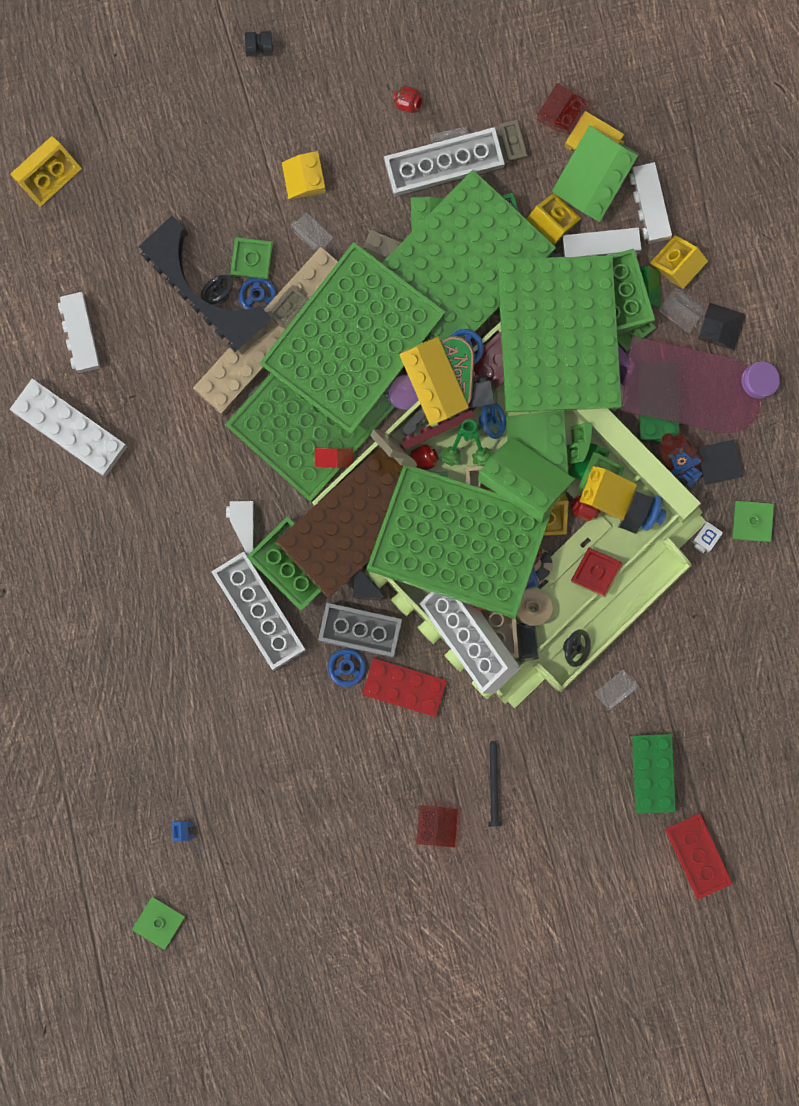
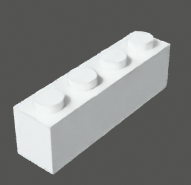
(651, 203)
(601, 243)
(79, 332)

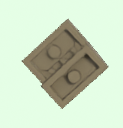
(510, 141)
(287, 307)
(393, 448)

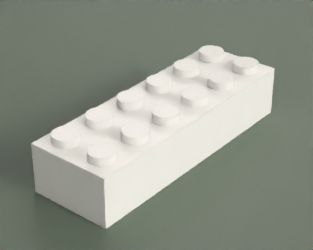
(443, 161)
(68, 428)
(258, 611)
(471, 641)

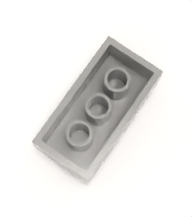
(360, 630)

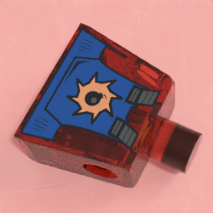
(679, 453)

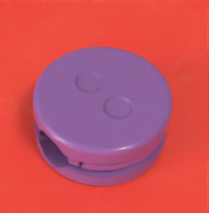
(760, 380)
(401, 392)

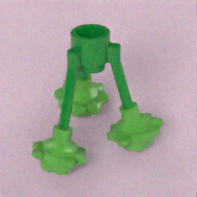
(470, 431)

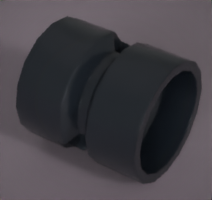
(258, 43)

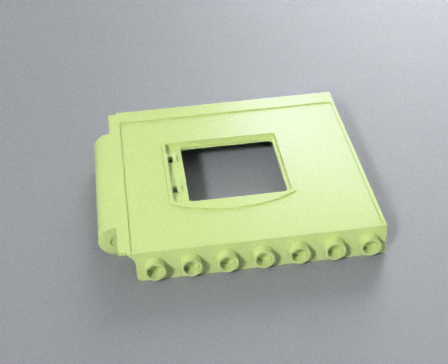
(649, 558)

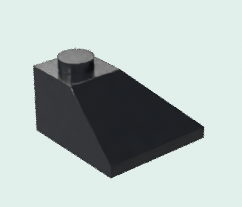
(721, 326)

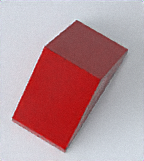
(333, 457)

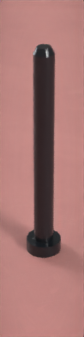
(494, 786)

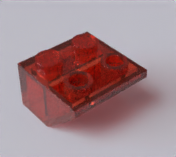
(562, 109)
(437, 826)

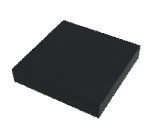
(720, 462)

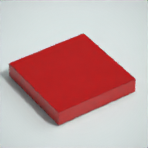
(597, 572)

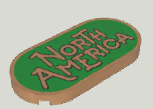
(462, 362)

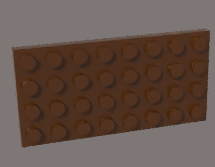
(343, 527)

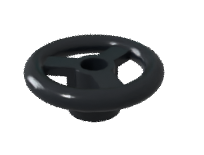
(218, 292)
(573, 646)

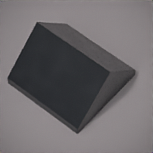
(365, 589)

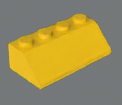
(434, 380)

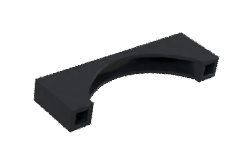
(239, 327)

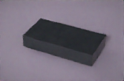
(527, 642)

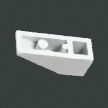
(242, 519)

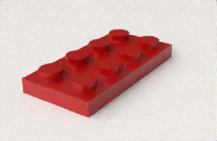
(404, 687)
(698, 856)

